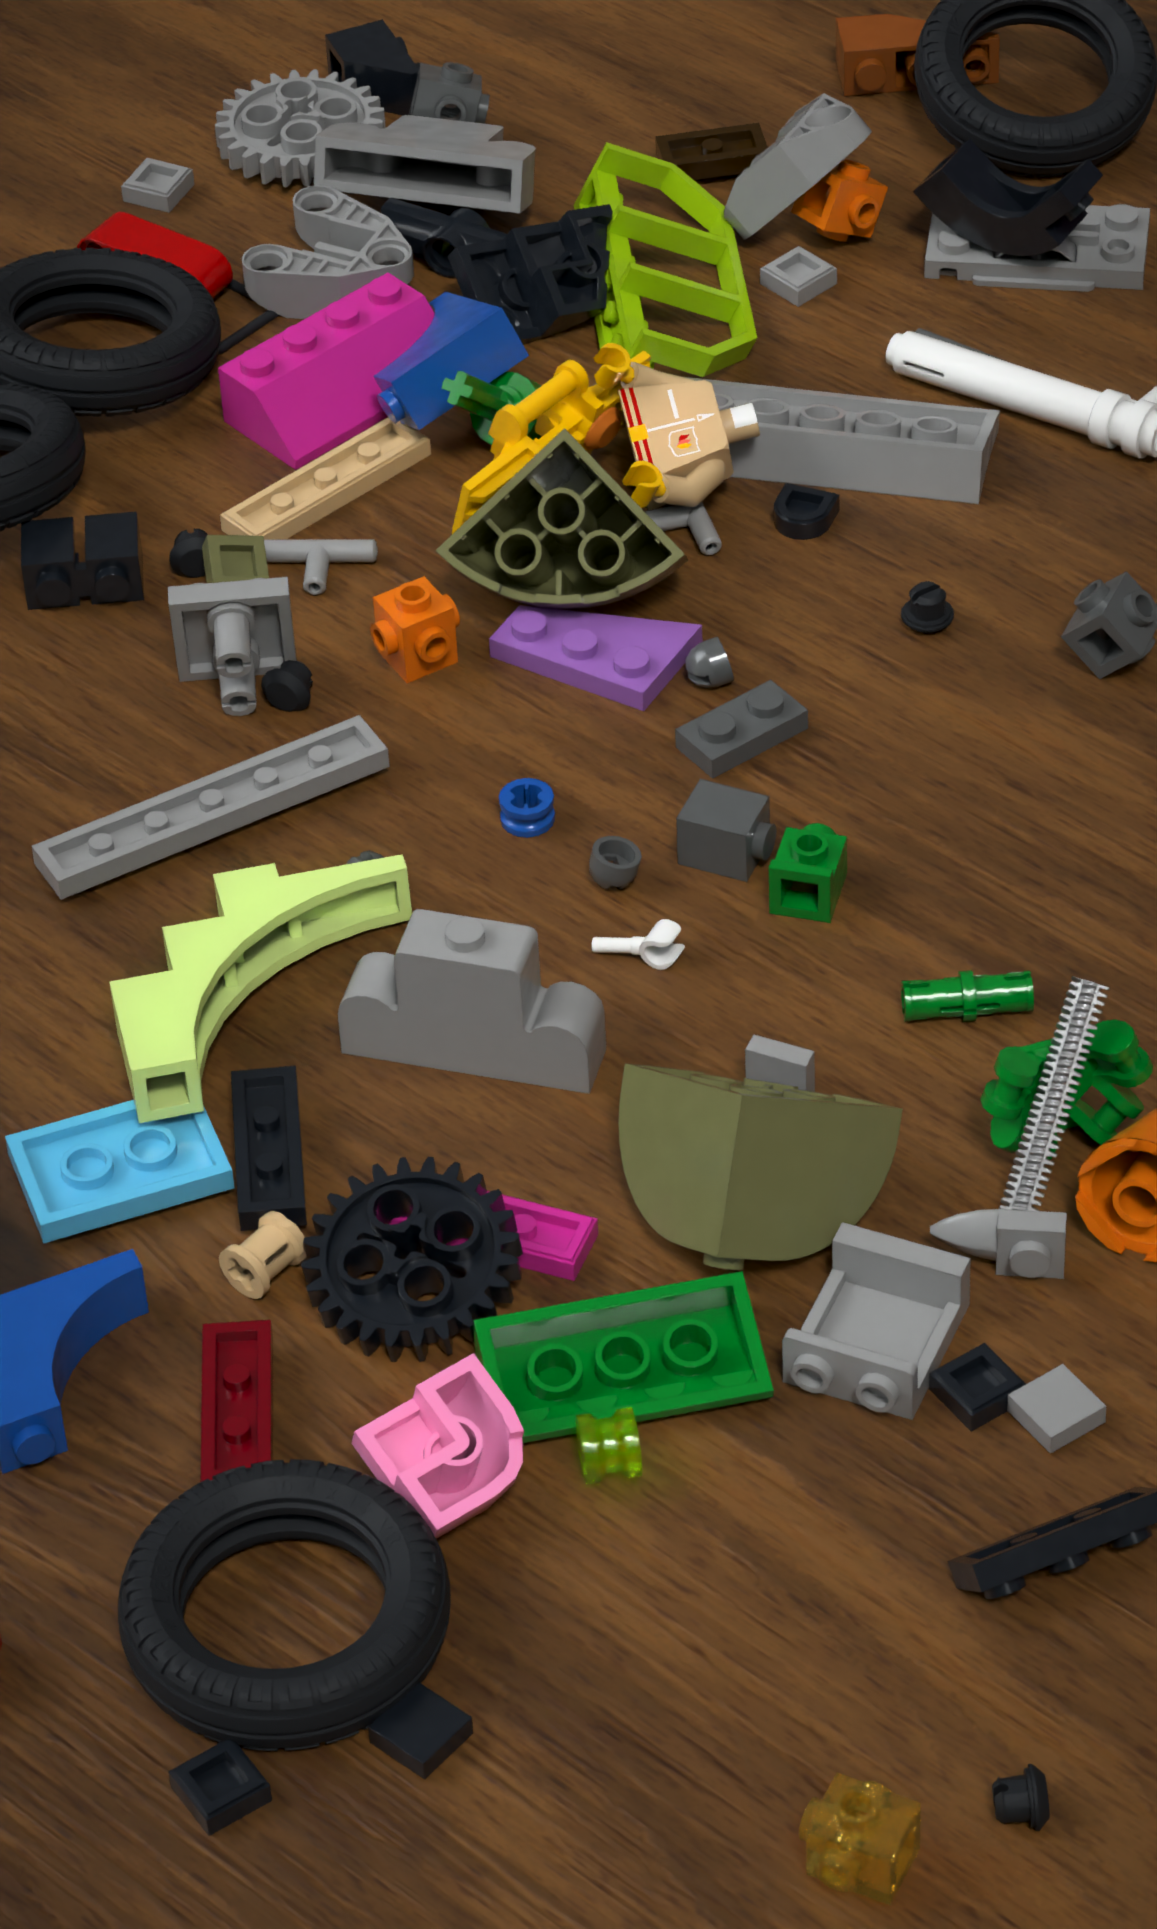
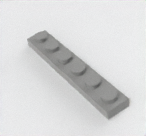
(209, 806)

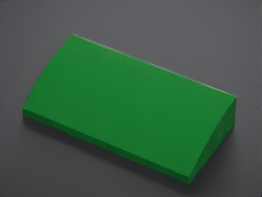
(639, 1349)

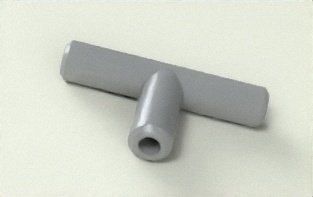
(695, 518)
(318, 555)

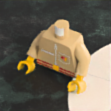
(673, 431)

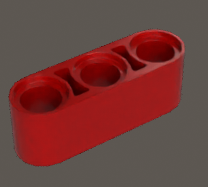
(138, 235)

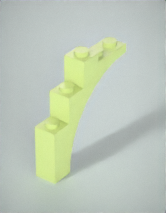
(216, 962)

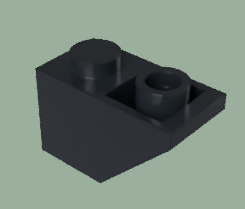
(375, 60)

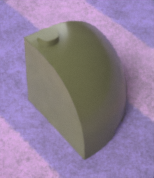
(562, 536)
(749, 1162)

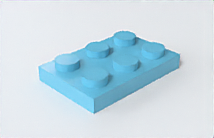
(114, 1168)

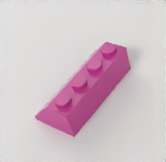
(316, 377)

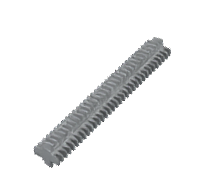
(1053, 1095)

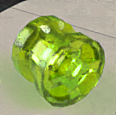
(608, 1445)

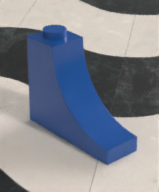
(461, 337)
(44, 1338)

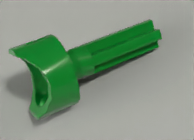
(486, 398)

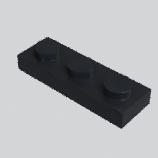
(268, 1145)
(1057, 1543)

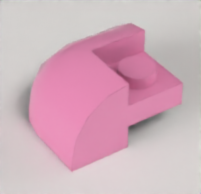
(447, 1446)

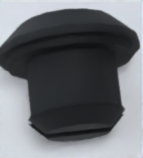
(187, 554)
(927, 608)
(288, 686)
(1022, 1798)

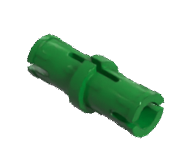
(967, 996)

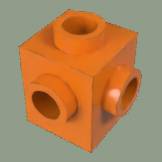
(843, 202)
(415, 629)

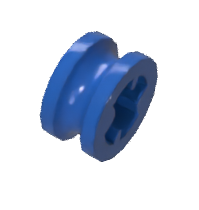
(516, 811)

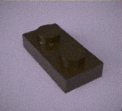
(712, 151)

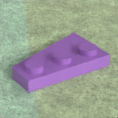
(597, 652)

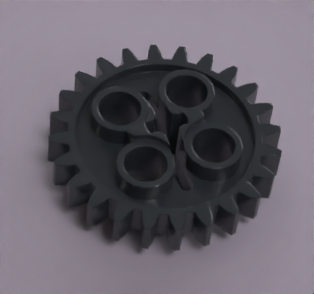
(412, 1259)

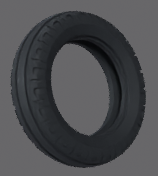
(1028, 142)
(116, 284)
(44, 455)
(294, 1704)

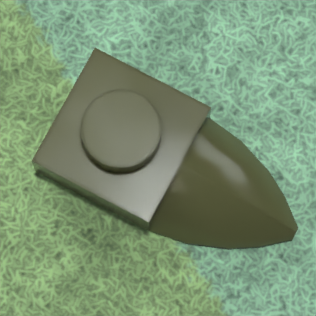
(234, 558)

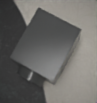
(724, 830)

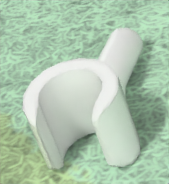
(654, 949)

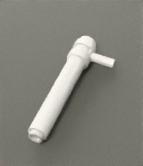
(1105, 417)

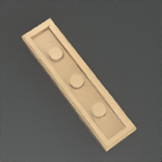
(328, 482)

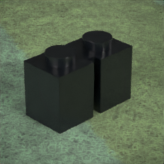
(58, 578)

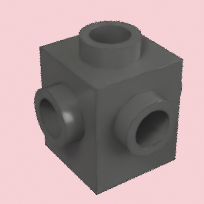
(449, 93)
(1112, 624)

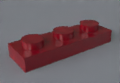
(236, 1395)

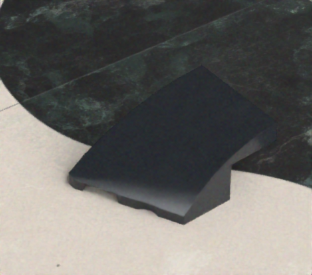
(541, 273)

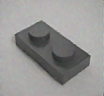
(741, 728)

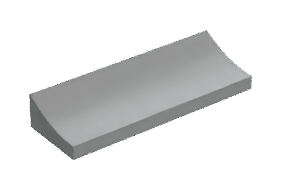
(862, 442)

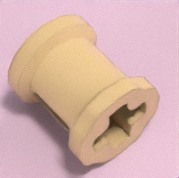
(263, 1255)

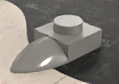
(1018, 1240)

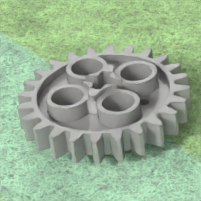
(278, 122)

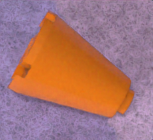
(1121, 1189)

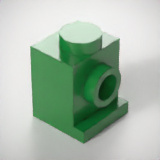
(811, 857)

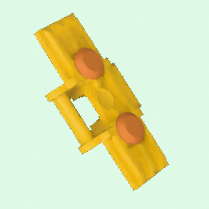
(563, 402)

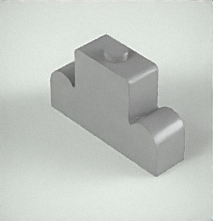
(428, 163)
(473, 1003)

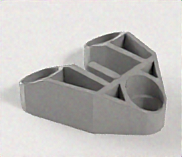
(802, 155)
(349, 251)

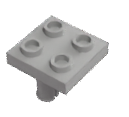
(232, 635)

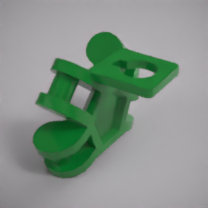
(1111, 1068)

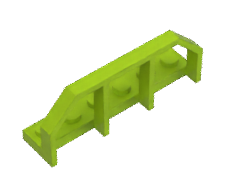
(628, 282)

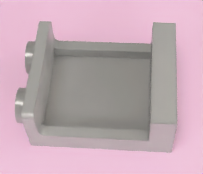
(879, 1322)

